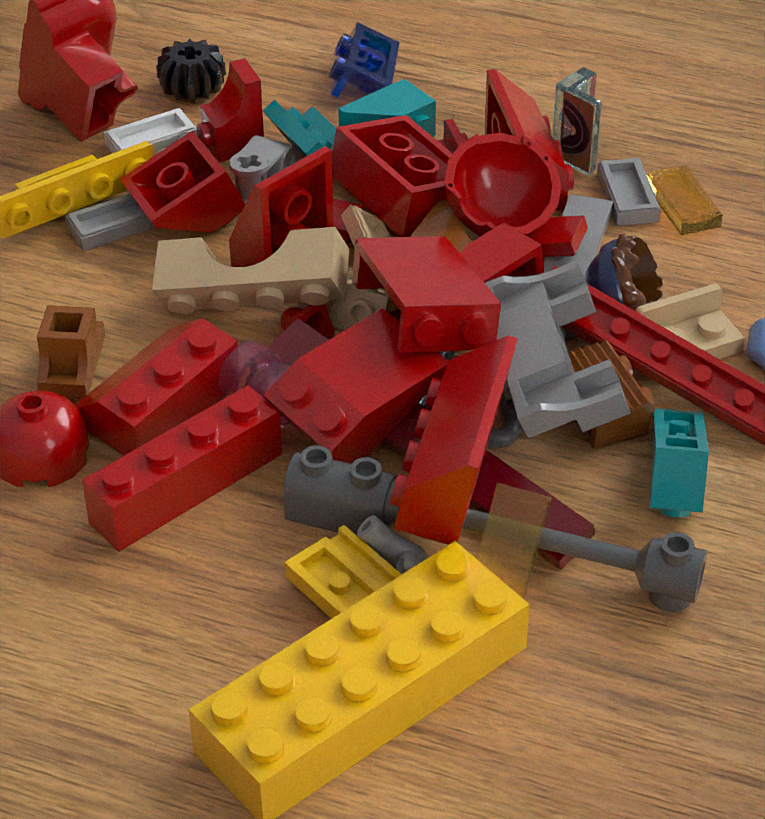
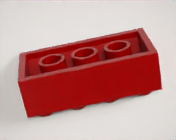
(452, 443)

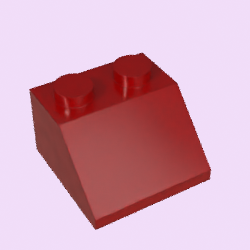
(185, 188)

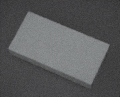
(630, 190)
(107, 222)

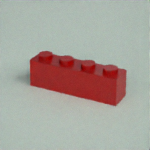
(182, 467)

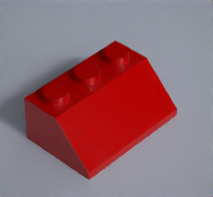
(517, 114)
(391, 169)
(159, 386)

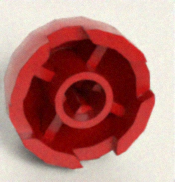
(41, 438)

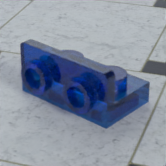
(364, 60)

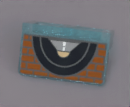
(578, 120)

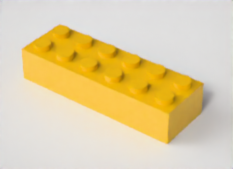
(358, 681)

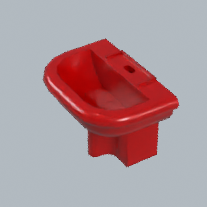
(70, 65)

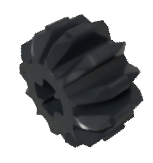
(191, 69)

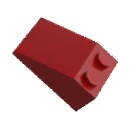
(284, 202)
(355, 387)

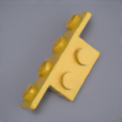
(68, 188)

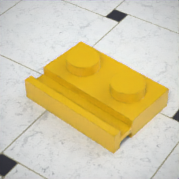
(338, 571)

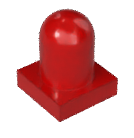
(313, 315)

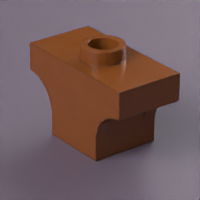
(69, 350)

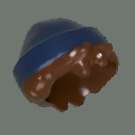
(626, 272)

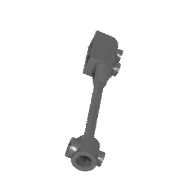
(340, 493)

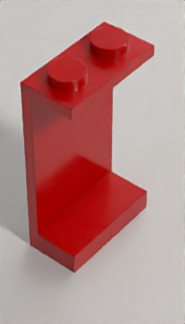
(434, 288)

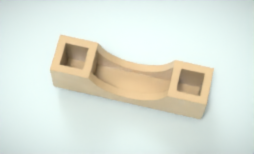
(305, 269)

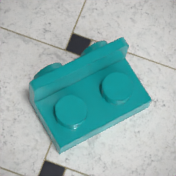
(305, 131)

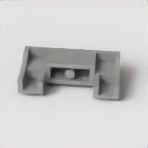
(541, 371)

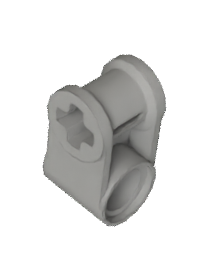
(259, 161)

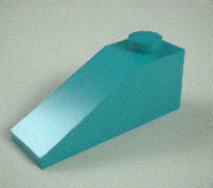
(678, 462)

